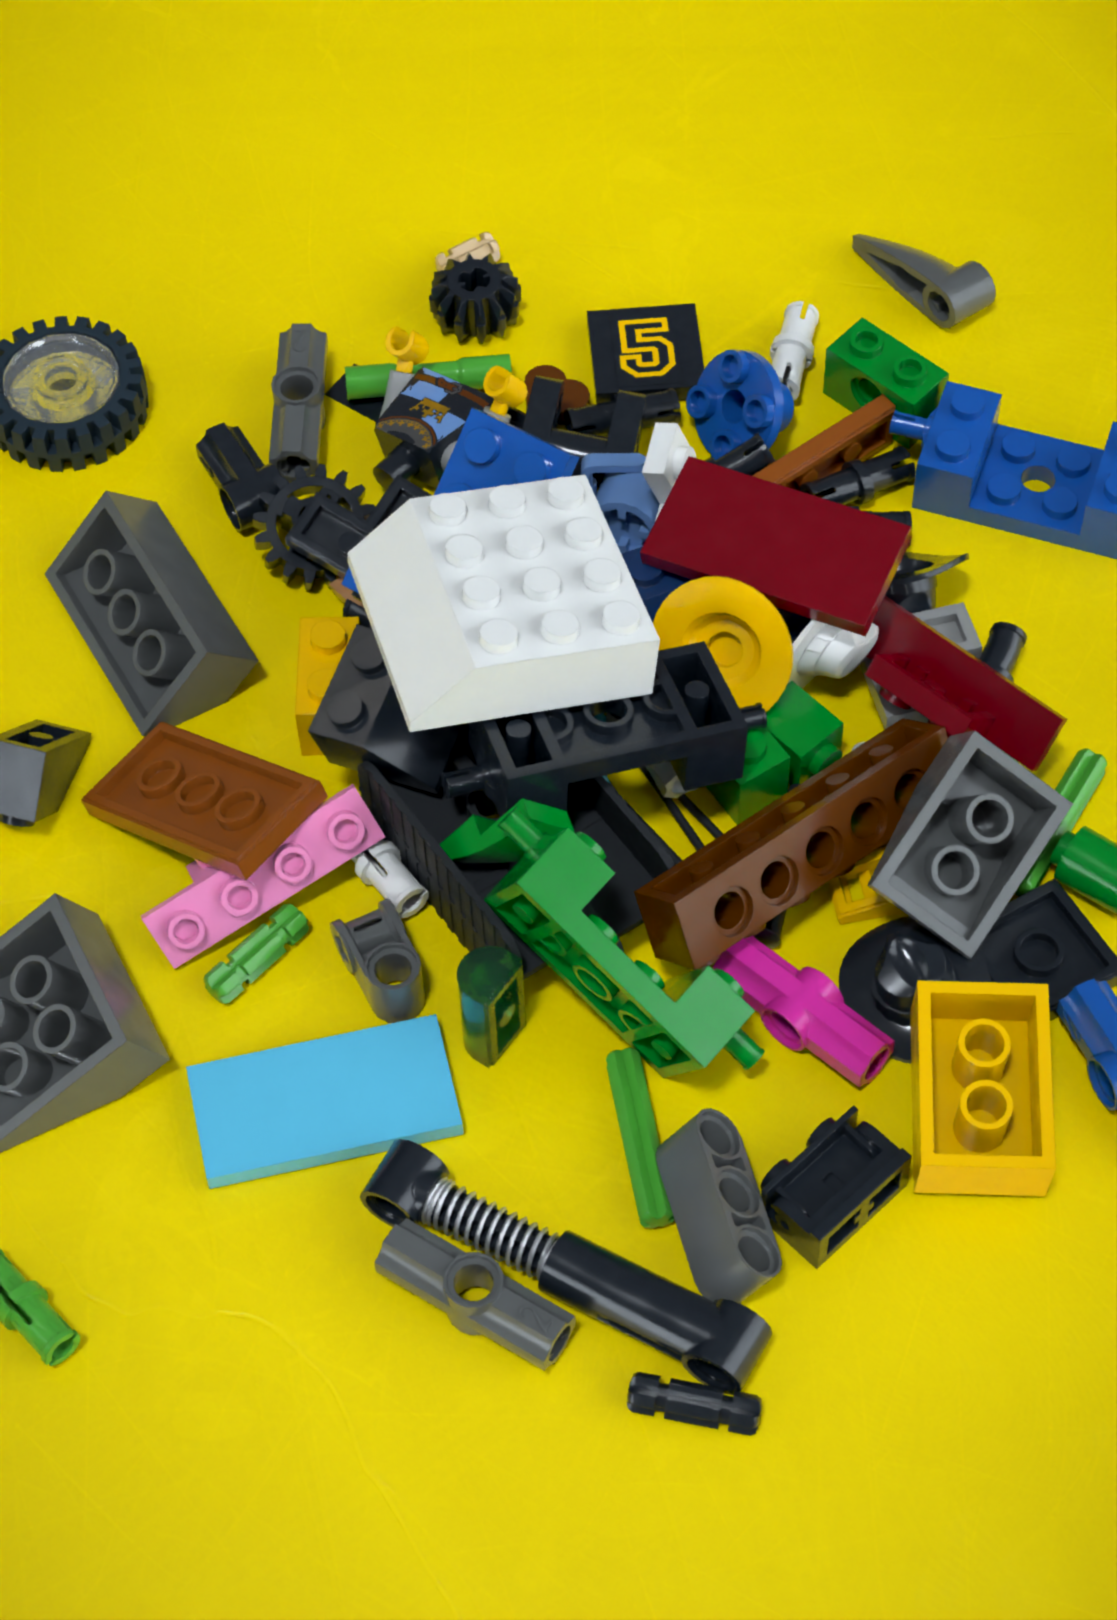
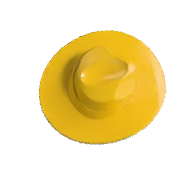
(739, 630)

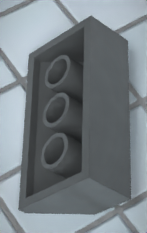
(149, 613)

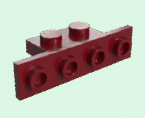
(957, 689)

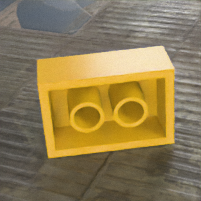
(982, 1088)

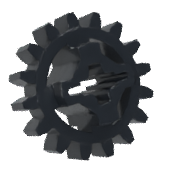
(286, 510)

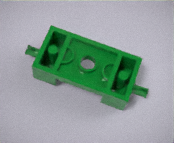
(670, 1023)

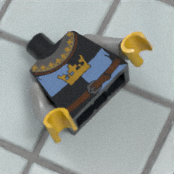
(428, 411)

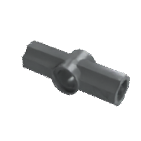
(298, 400)
(507, 1315)

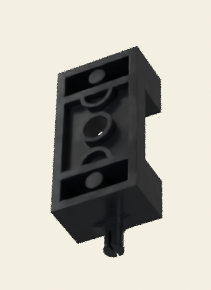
(683, 721)

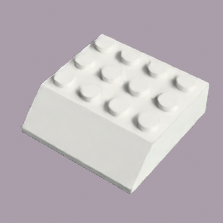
(503, 604)

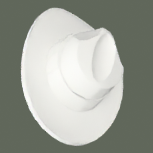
(829, 651)

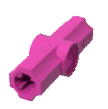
(807, 1011)

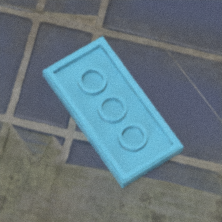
(323, 1101)

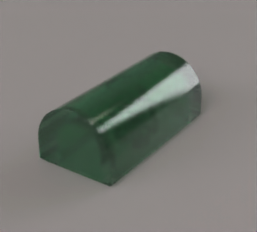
(490, 1002)

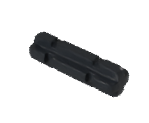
(694, 1403)

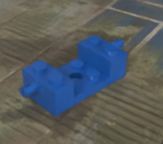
(978, 471)

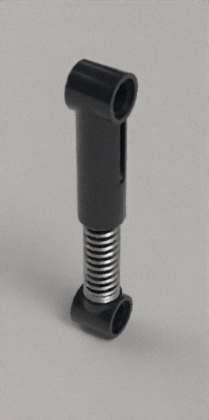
(710, 1338)

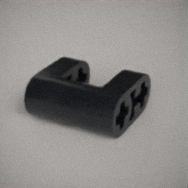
(544, 414)

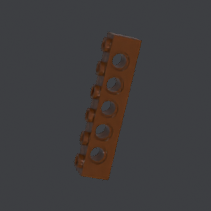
(787, 848)

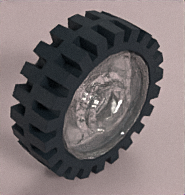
(69, 393)

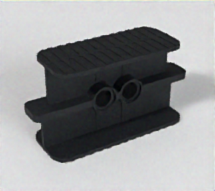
(423, 820)

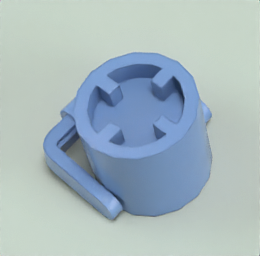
(623, 496)

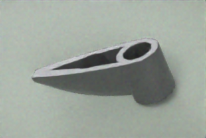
(927, 282)

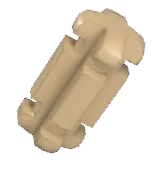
(477, 249)

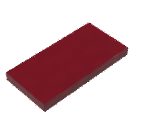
(781, 541)

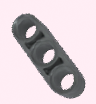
(718, 1208)

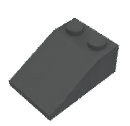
(967, 840)

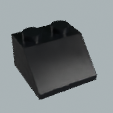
(365, 722)

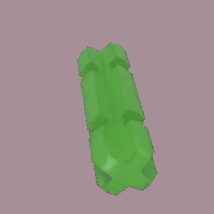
(256, 953)

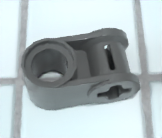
(379, 953)

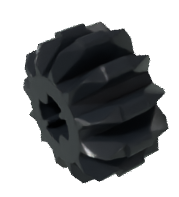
(475, 298)

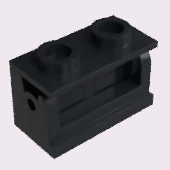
(833, 1186)

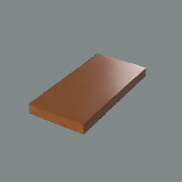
(204, 799)

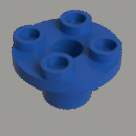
(737, 399)

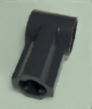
(236, 472)

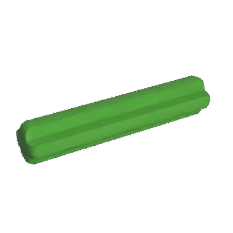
(1078, 787)
(638, 1136)

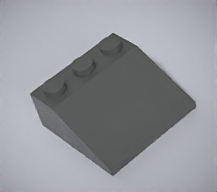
(67, 1022)

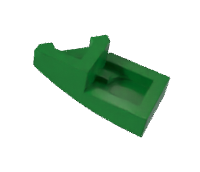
(483, 842)

